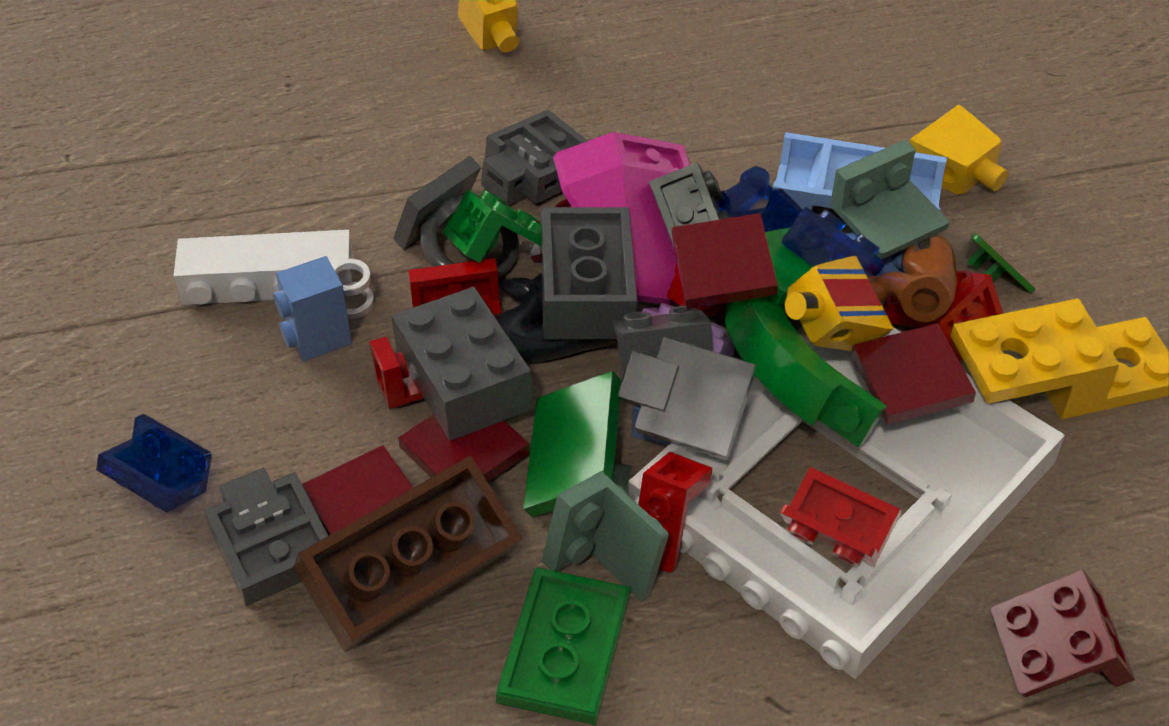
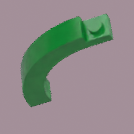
(797, 372)

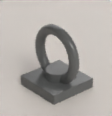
(432, 208)

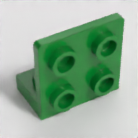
(477, 224)

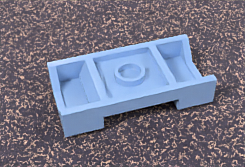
(811, 163)

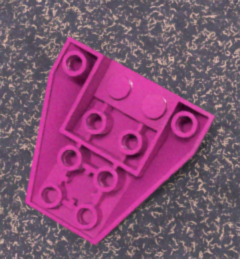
(617, 173)

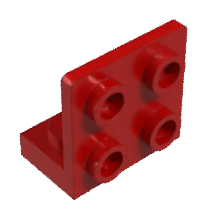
(973, 300)

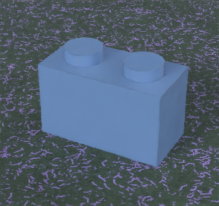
(313, 308)

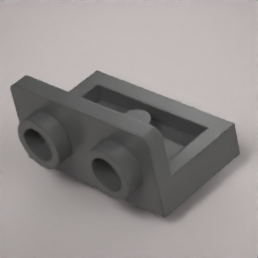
(645, 332)

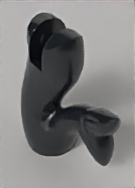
(522, 327)

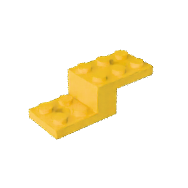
(1064, 358)

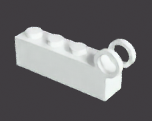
(246, 266)

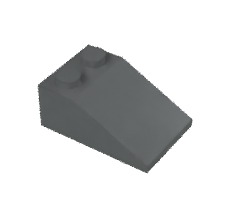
(586, 271)

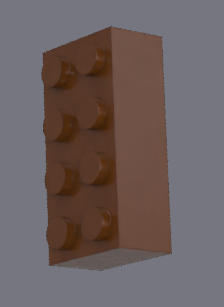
(406, 553)

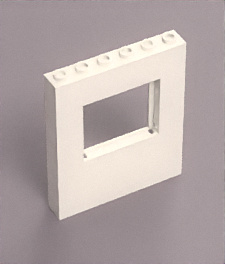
(958, 462)

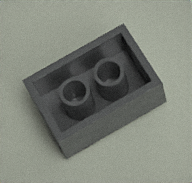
(463, 363)

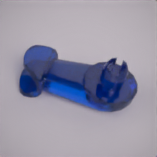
(742, 196)

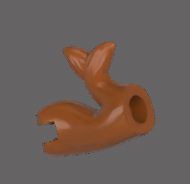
(927, 281)

